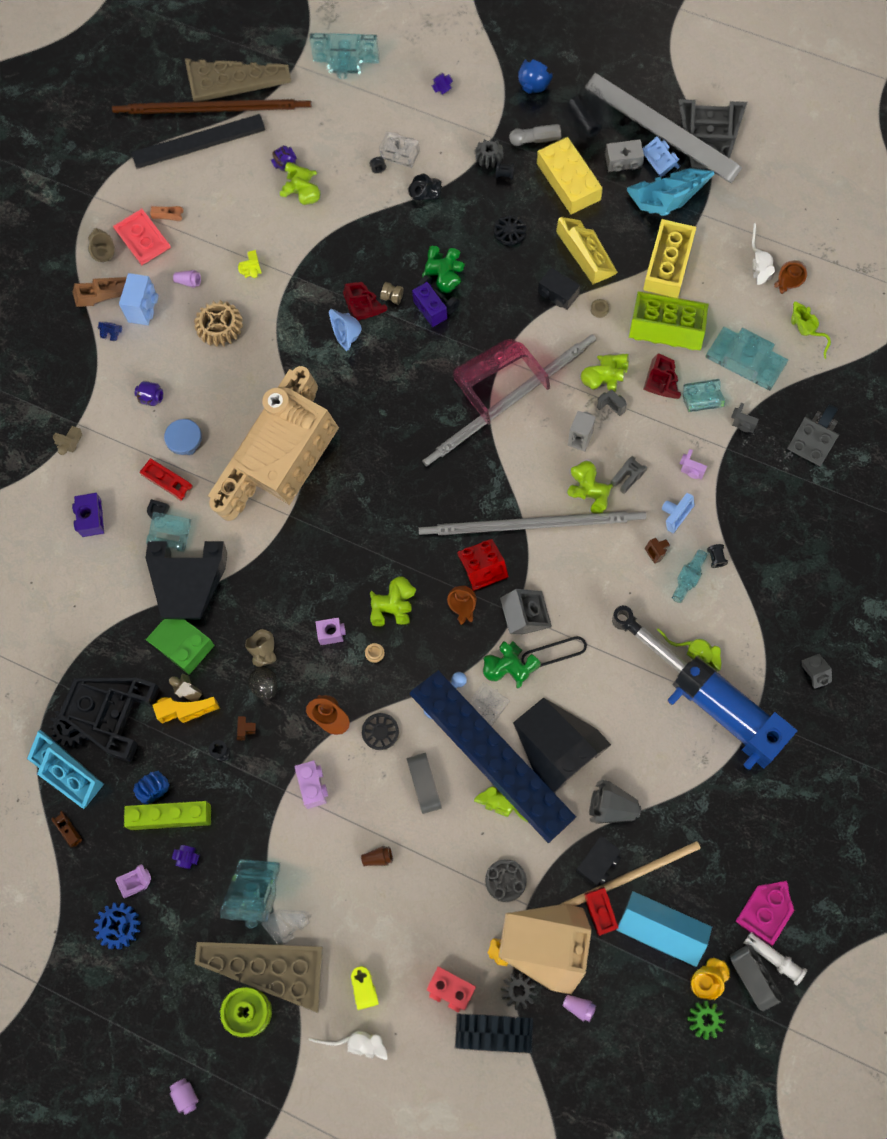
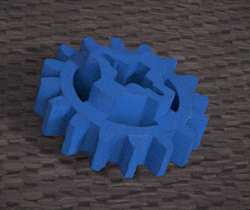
(111, 917)

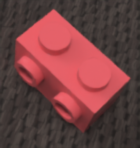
(451, 989)

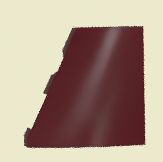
(361, 301)
(662, 377)

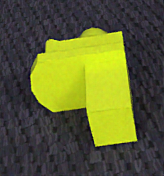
(250, 267)

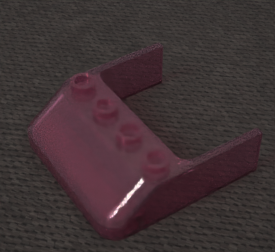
(489, 363)

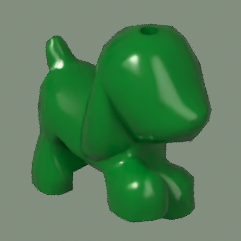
(444, 268)
(496, 667)

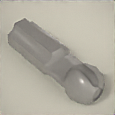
(536, 135)

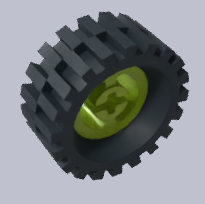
(494, 1033)

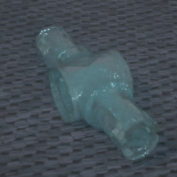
(689, 576)

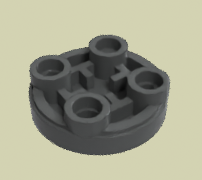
(505, 880)

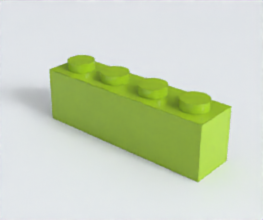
(167, 815)

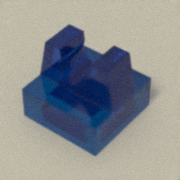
(111, 328)

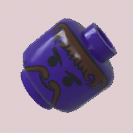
(282, 156)
(149, 393)

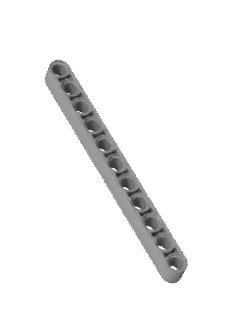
(664, 128)

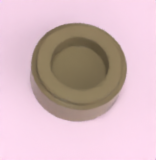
(599, 308)

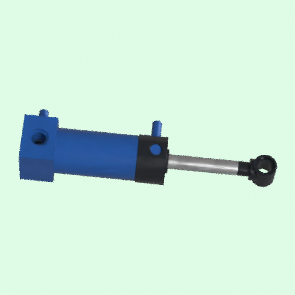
(718, 698)

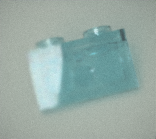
(703, 395)

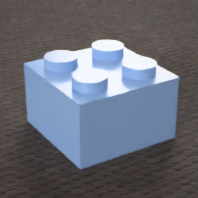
(138, 299)

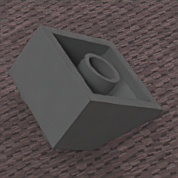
(525, 611)

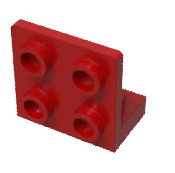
(483, 564)

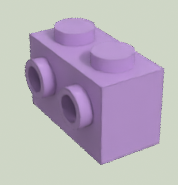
(310, 784)

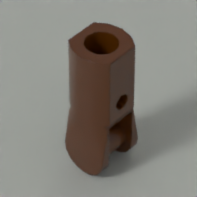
(67, 831)

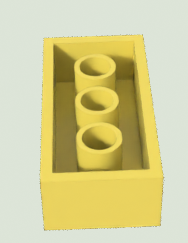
(569, 175)
(669, 258)

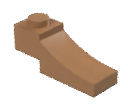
(99, 290)

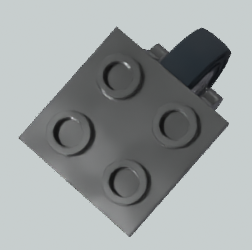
(815, 436)

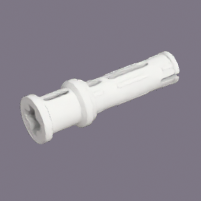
(783, 964)

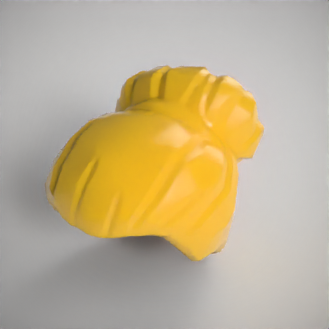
(710, 979)

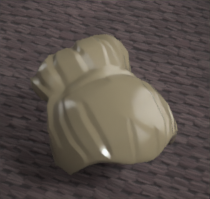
(100, 246)
(261, 648)

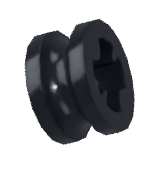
(377, 165)

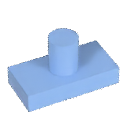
(678, 512)

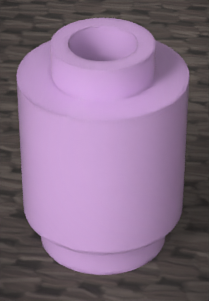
(183, 1096)

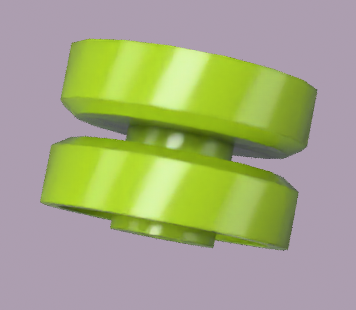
(233, 1012)

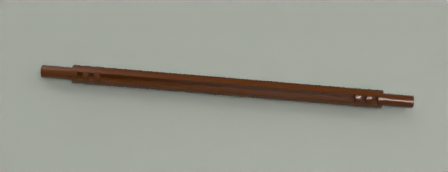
(212, 106)

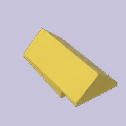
(586, 249)

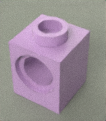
(322, 627)

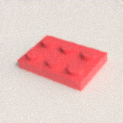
(141, 237)

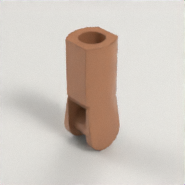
(169, 213)

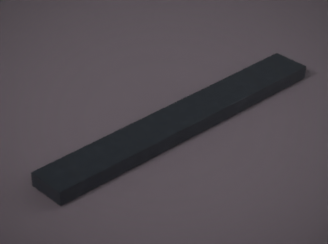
(198, 141)

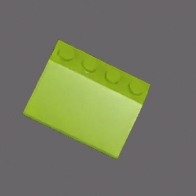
(669, 321)

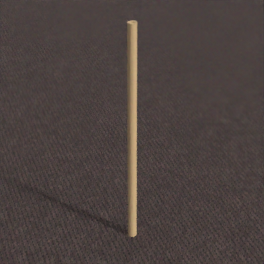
(639, 872)

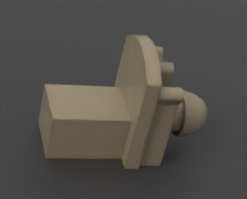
(67, 442)
(183, 687)

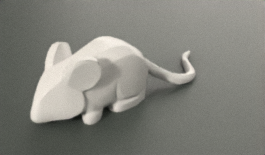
(762, 263)
(361, 1043)

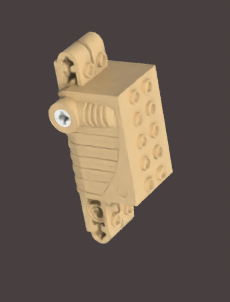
(278, 447)

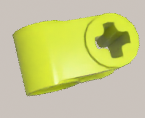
(364, 992)

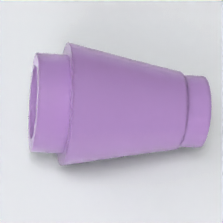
(188, 278)
(580, 1007)

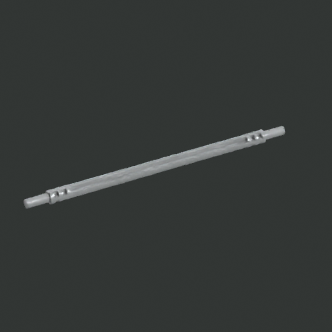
(507, 401)
(532, 523)

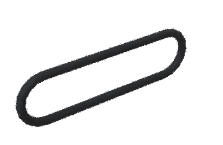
(557, 643)

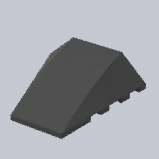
(712, 125)

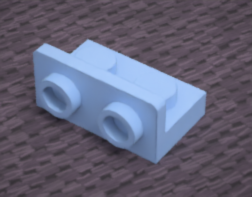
(659, 156)

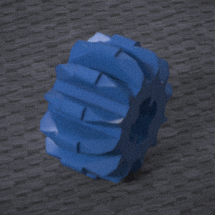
(151, 787)

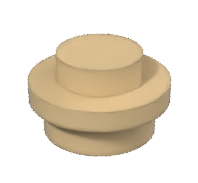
(374, 652)

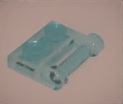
(170, 525)

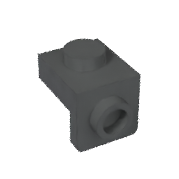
(614, 401)
(743, 421)
(818, 670)

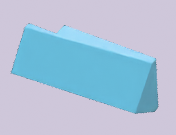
(63, 770)
(664, 929)

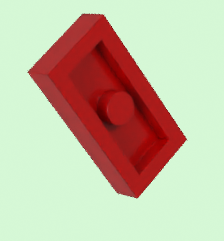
(601, 911)

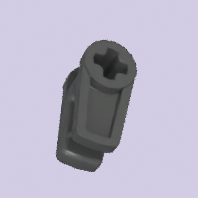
(630, 468)

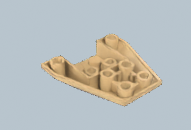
(548, 945)

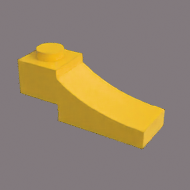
(168, 709)

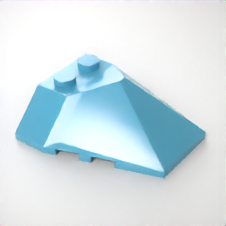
(669, 192)

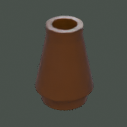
(378, 857)

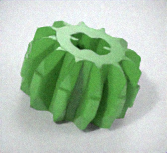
(713, 1018)

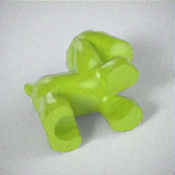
(300, 176)
(609, 371)
(585, 474)
(393, 603)

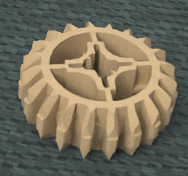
(218, 332)

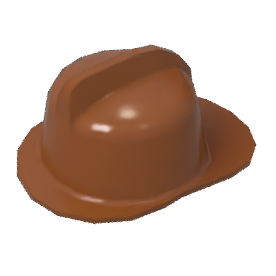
(328, 714)

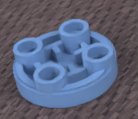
(183, 437)

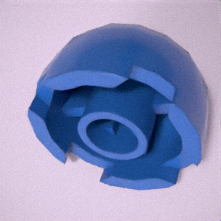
(534, 76)

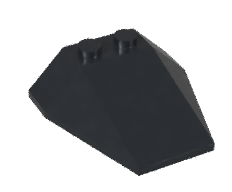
(557, 742)

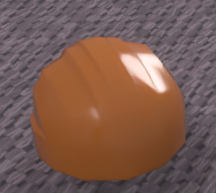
(791, 275)
(463, 602)

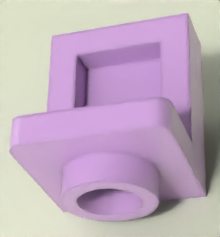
(692, 468)
(133, 881)

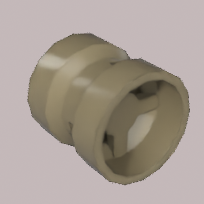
(391, 293)

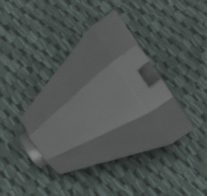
(612, 804)

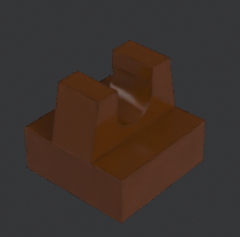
(656, 549)
(244, 728)

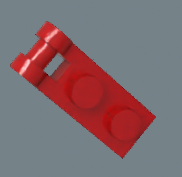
(165, 479)

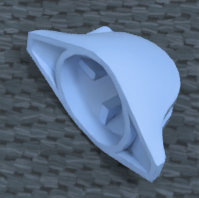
(345, 328)

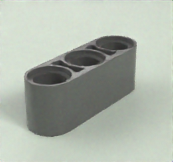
(424, 783)
(756, 977)

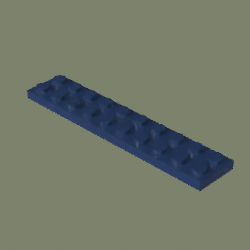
(493, 756)

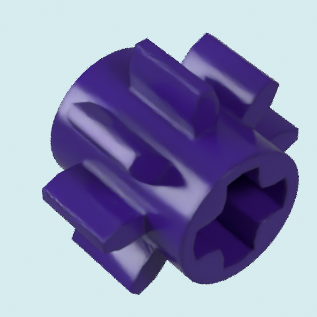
(442, 83)
(185, 856)

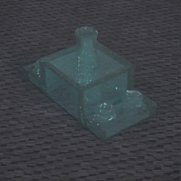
(344, 51)
(747, 356)
(251, 892)

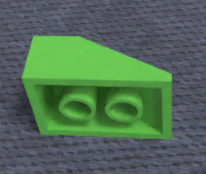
(181, 643)

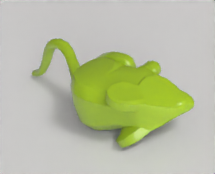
(807, 323)
(701, 648)
(496, 801)

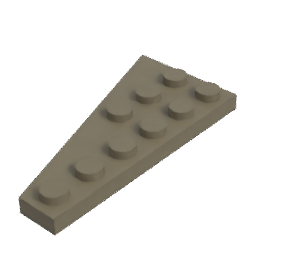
(231, 78)
(276, 969)

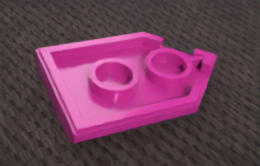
(767, 911)

